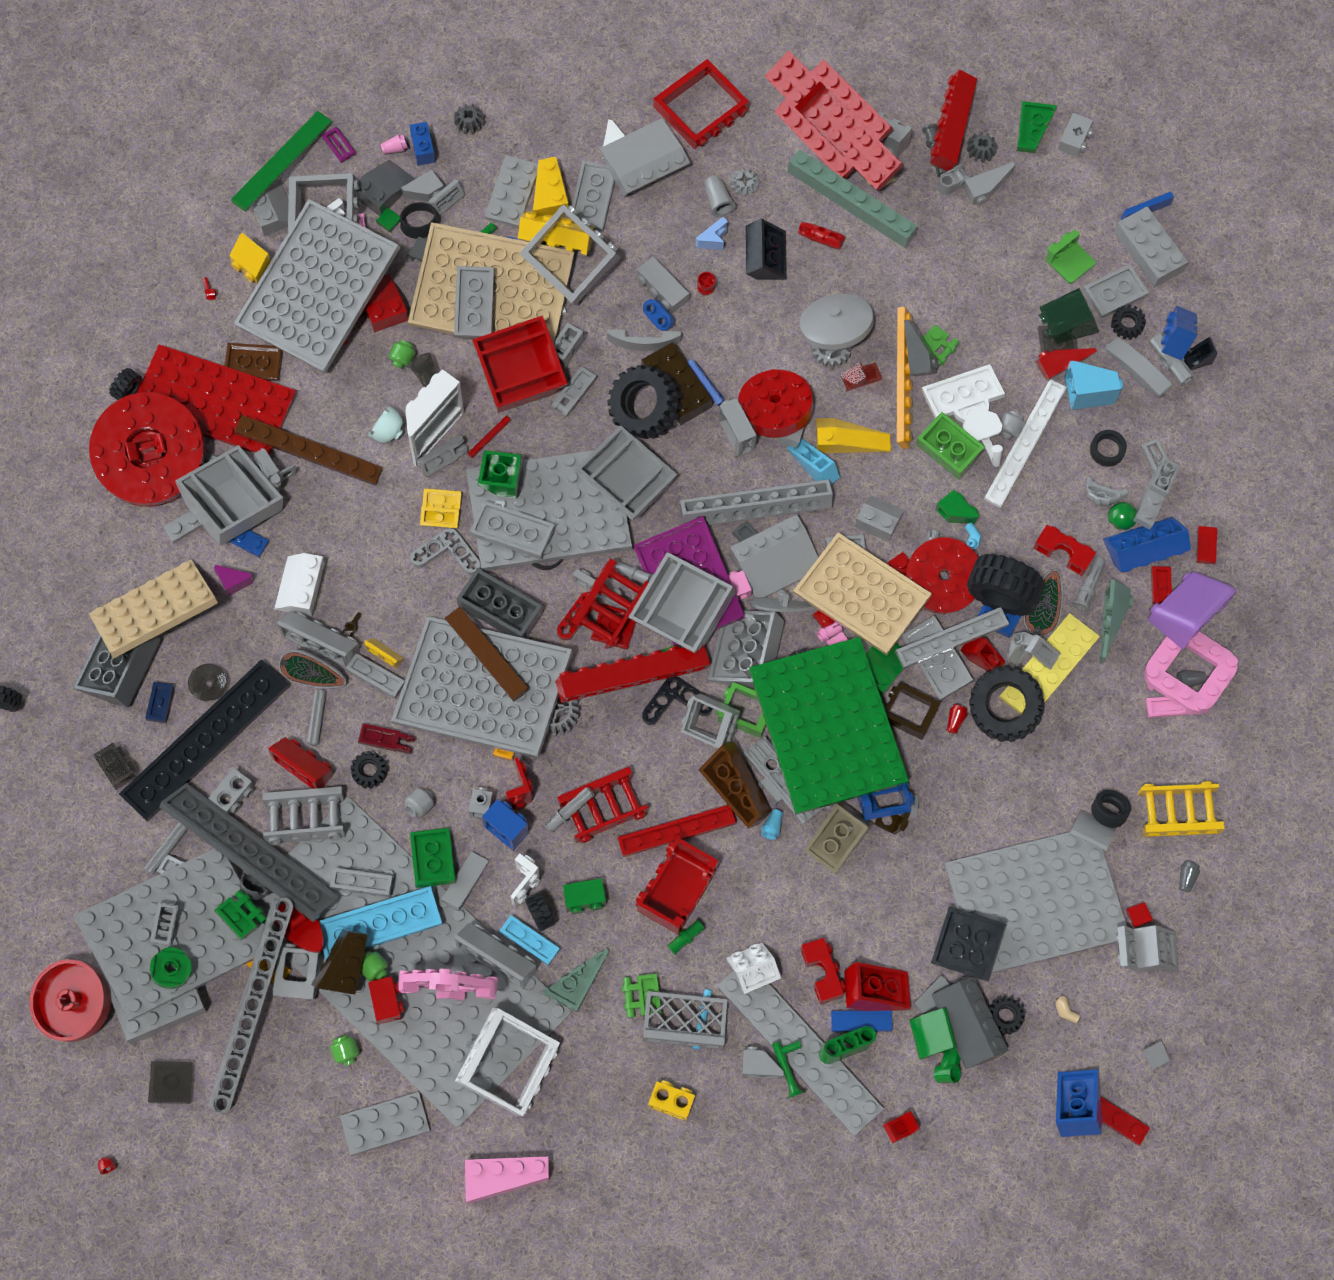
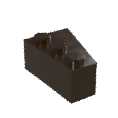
(343, 964)

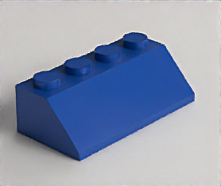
(1144, 546)

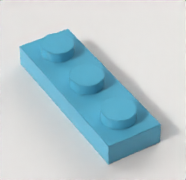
(529, 940)

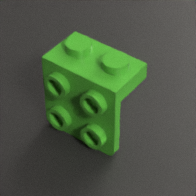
(1069, 257)

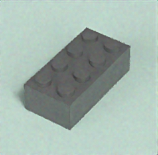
(499, 605)

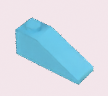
(815, 462)

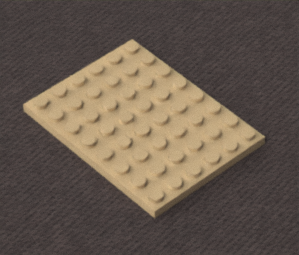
(517, 286)

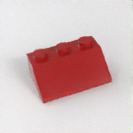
(301, 763)

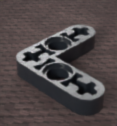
(670, 695)

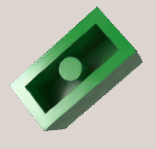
(584, 896)

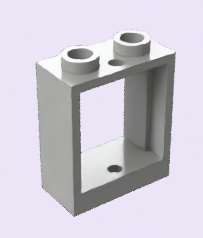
(737, 427)
(727, 726)

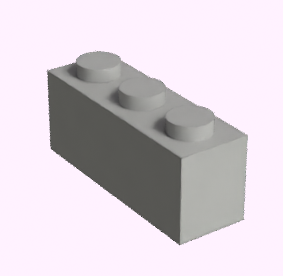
(662, 285)

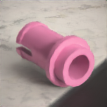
(829, 631)

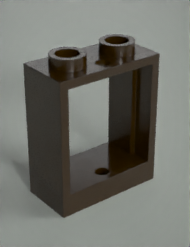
(918, 732)

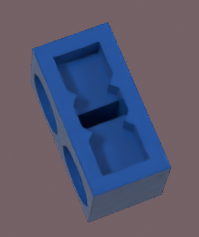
(422, 143)

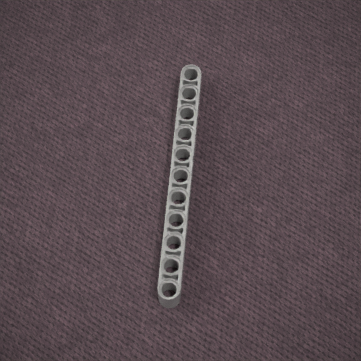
(243, 1012)

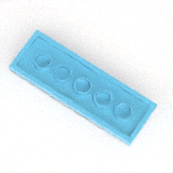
(385, 919)

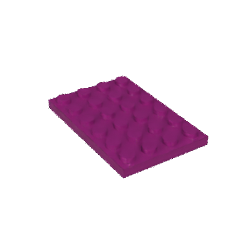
(695, 546)

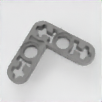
(444, 545)

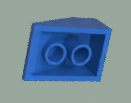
(1078, 1103)

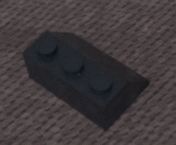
(765, 251)

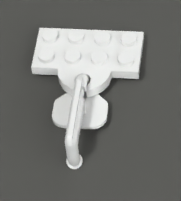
(968, 400)

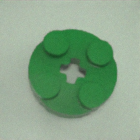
(163, 959)

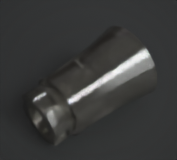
(424, 368)

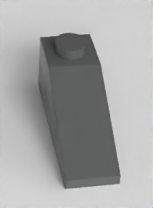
(920, 356)

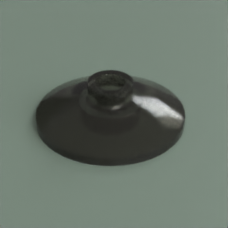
(204, 674)

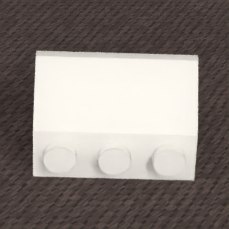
(300, 583)

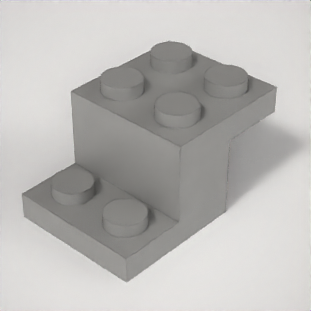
(1147, 949)

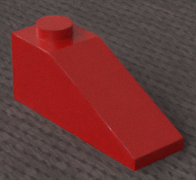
(1058, 360)

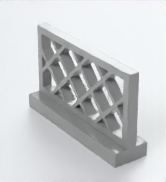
(679, 1037)

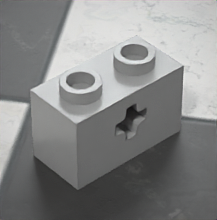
(1077, 126)
(568, 343)

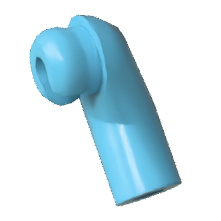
(974, 538)

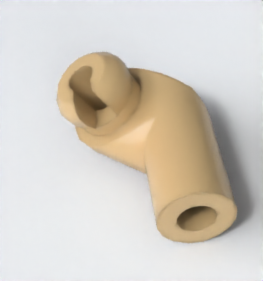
(1064, 1010)

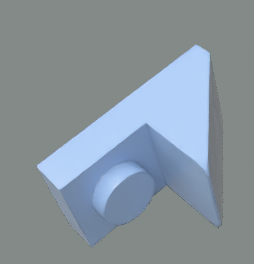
(712, 236)

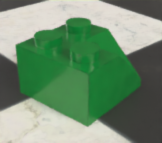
(500, 473)

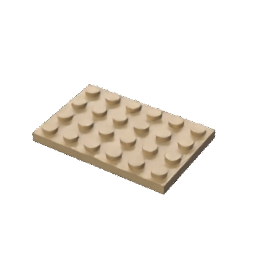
(862, 593)
(152, 608)

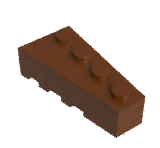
(735, 784)

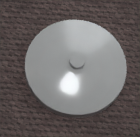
(836, 321)

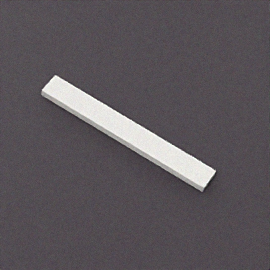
(1025, 443)

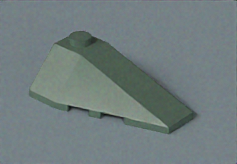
(1116, 604)

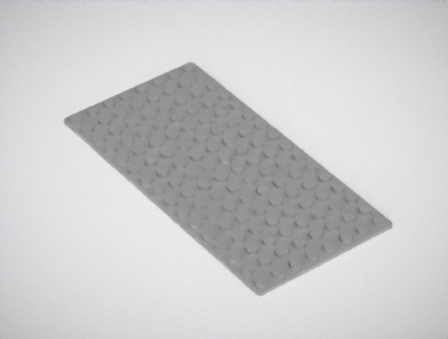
(432, 1031)

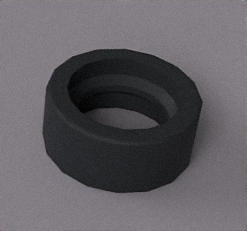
(1101, 459)
(1106, 818)

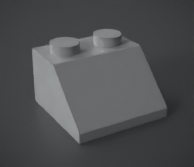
(879, 518)

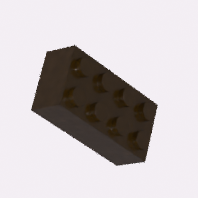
(694, 395)

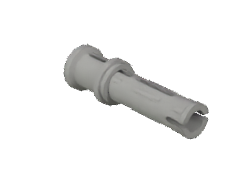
(1087, 591)

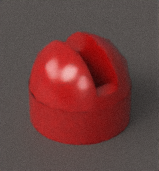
(105, 1163)

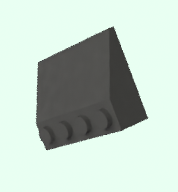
(115, 678)

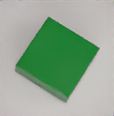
(388, 220)

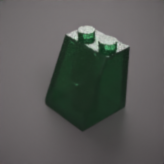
(1068, 317)

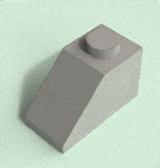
(423, 187)
(759, 1065)

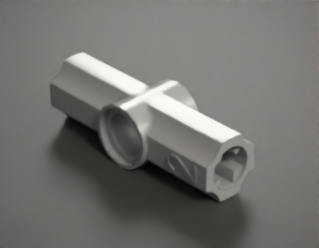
(1177, 367)

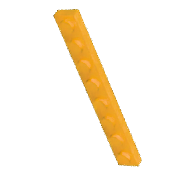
(904, 384)

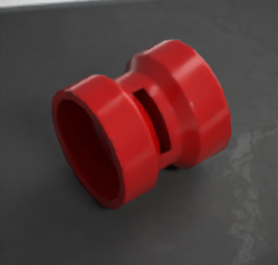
(706, 279)

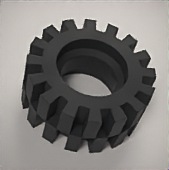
(1125, 331)
(125, 384)
(9, 699)
(364, 759)
(540, 912)
(1015, 1008)

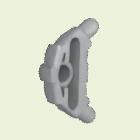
(1103, 495)

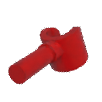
(210, 293)

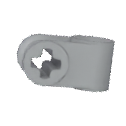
(954, 178)

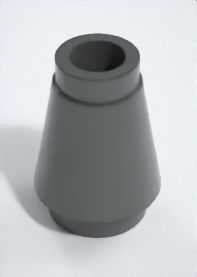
(1191, 678)
(1188, 876)

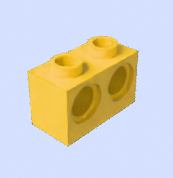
(669, 1106)

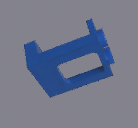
(871, 811)

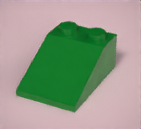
(884, 668)

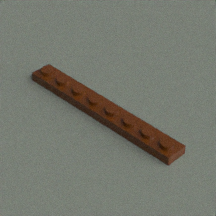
(308, 450)

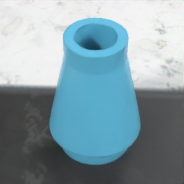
(772, 825)

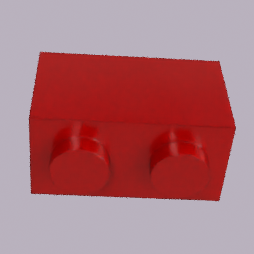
(385, 1000)

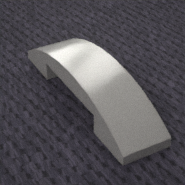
(642, 343)

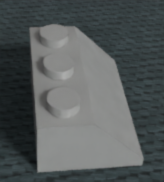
(271, 209)

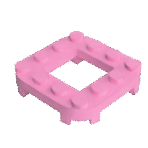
(1178, 692)
(448, 984)

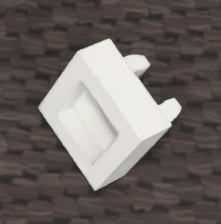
(337, 207)

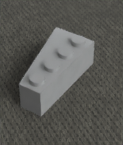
(898, 138)

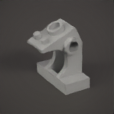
(1027, 644)

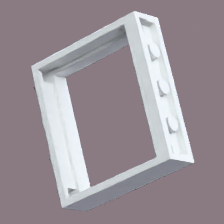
(479, 1047)

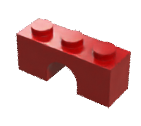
(1052, 539)
(818, 954)

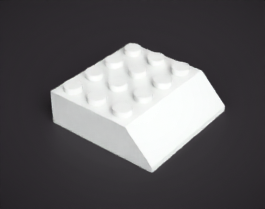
(433, 413)

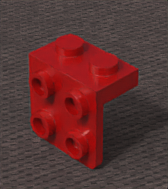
(520, 796)

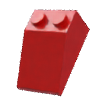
(385, 306)
(876, 988)

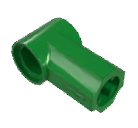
(949, 1069)

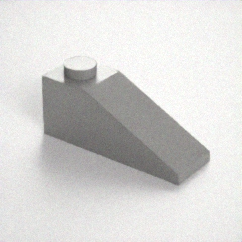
(984, 185)

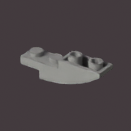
(1155, 493)

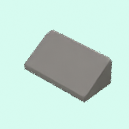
(926, 1003)

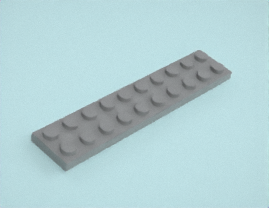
(829, 1082)

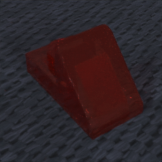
(860, 376)

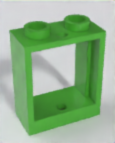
(742, 725)

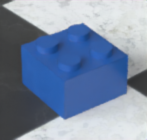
(505, 824)

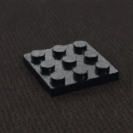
(968, 943)

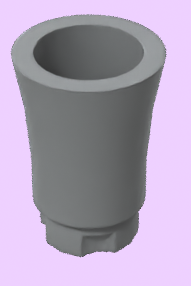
(718, 196)

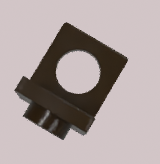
(898, 823)

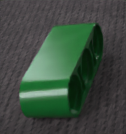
(853, 1038)

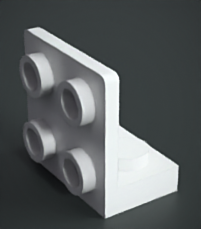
(754, 967)

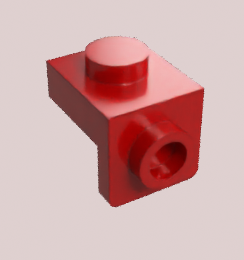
(901, 1127)

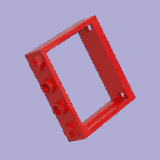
(684, 83)

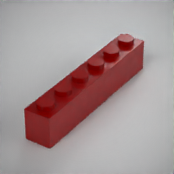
(953, 120)

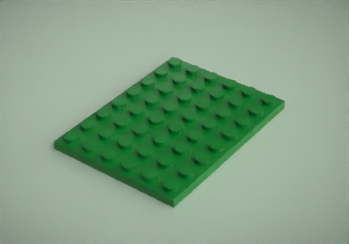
(828, 725)

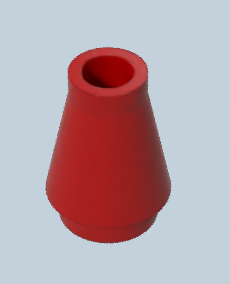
(956, 717)

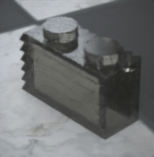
(114, 765)

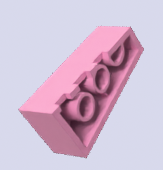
(503, 1175)

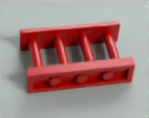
(590, 603)
(605, 786)

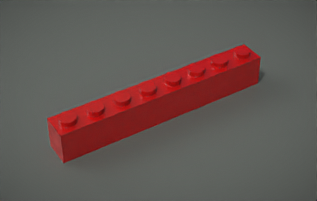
(630, 673)

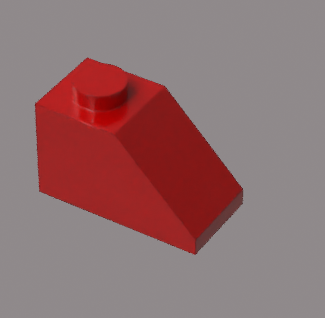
(982, 654)

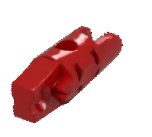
(821, 235)

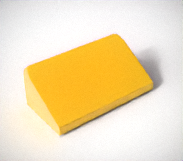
(383, 652)

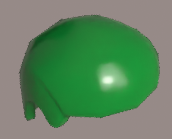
(1122, 515)

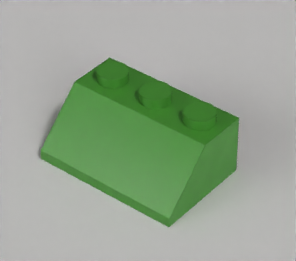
(950, 445)

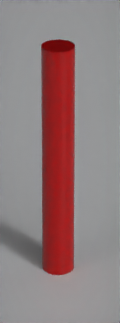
(489, 436)

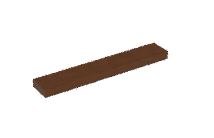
(486, 654)

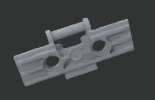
(773, 780)

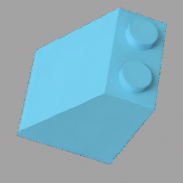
(1091, 385)

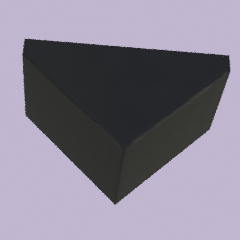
(1201, 354)

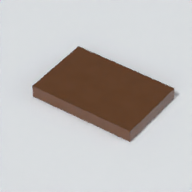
(255, 360)

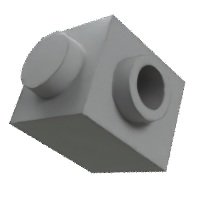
(480, 802)

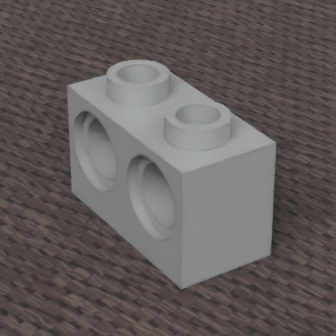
(227, 790)

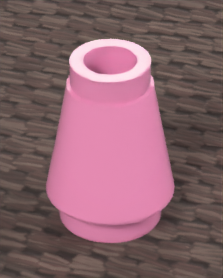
(395, 144)

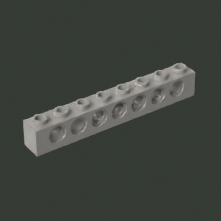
(758, 503)

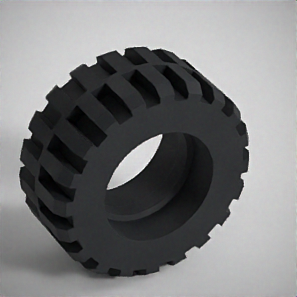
(666, 406)
(1005, 584)
(1000, 678)

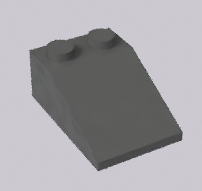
(382, 186)

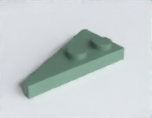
(573, 987)

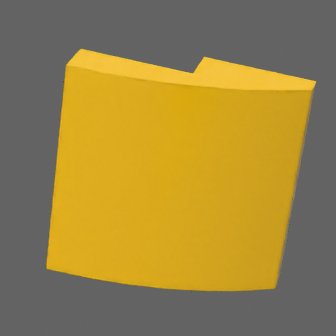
(440, 508)

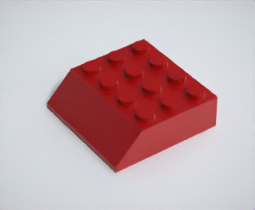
(520, 363)

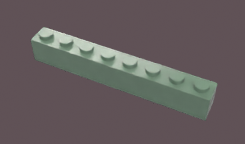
(852, 198)

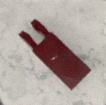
(384, 738)

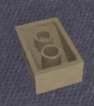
(838, 837)

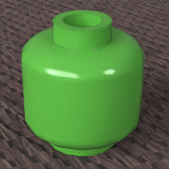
(401, 354)
(373, 966)
(344, 1050)

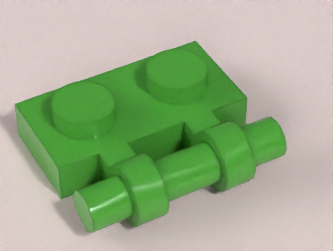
(937, 338)
(644, 983)

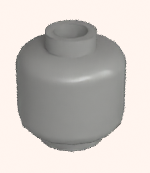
(1011, 425)
(419, 803)

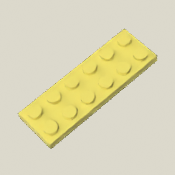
(1070, 639)

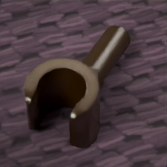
(351, 625)

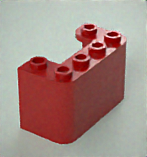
(677, 886)

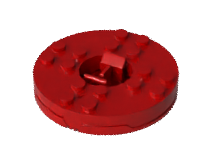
(144, 447)

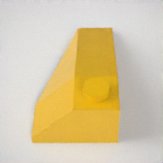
(845, 437)

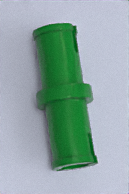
(685, 937)

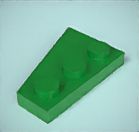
(1033, 124)

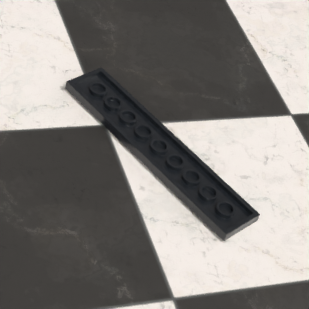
(204, 739)

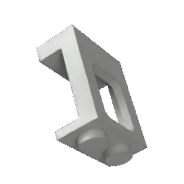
(294, 988)

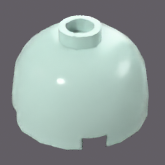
(387, 426)

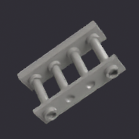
(298, 798)

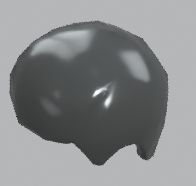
(253, 887)

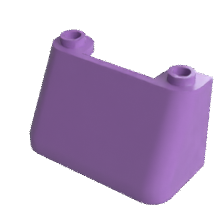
(1190, 607)

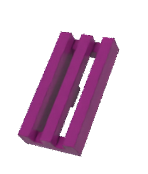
(345, 155)

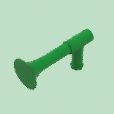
(780, 1053)

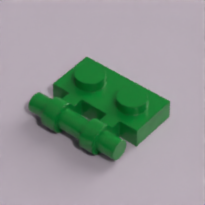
(236, 918)

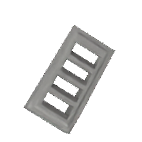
(168, 907)

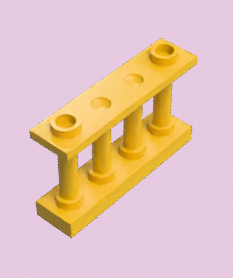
(1172, 827)

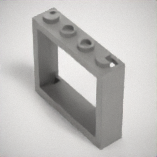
(296, 182)
(576, 296)

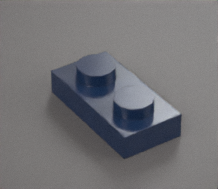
(159, 702)

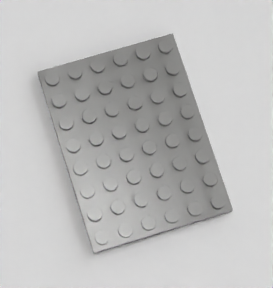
(317, 285)
(557, 494)
(459, 699)
(1047, 892)
(123, 926)

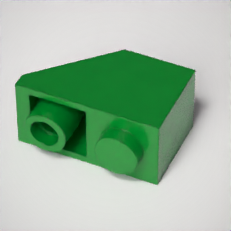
(956, 509)

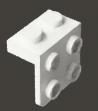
(525, 865)

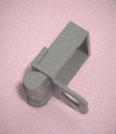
(269, 469)

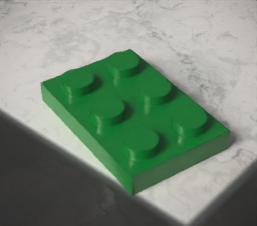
(432, 857)

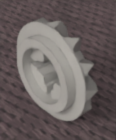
(738, 185)

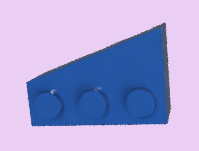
(1179, 332)

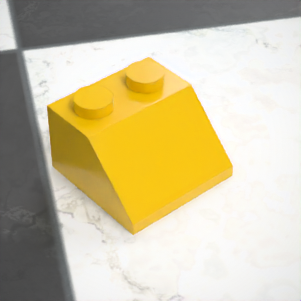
(249, 258)

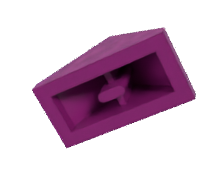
(233, 579)

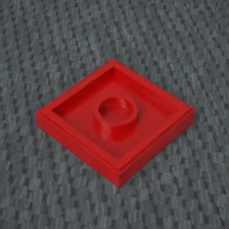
(625, 633)

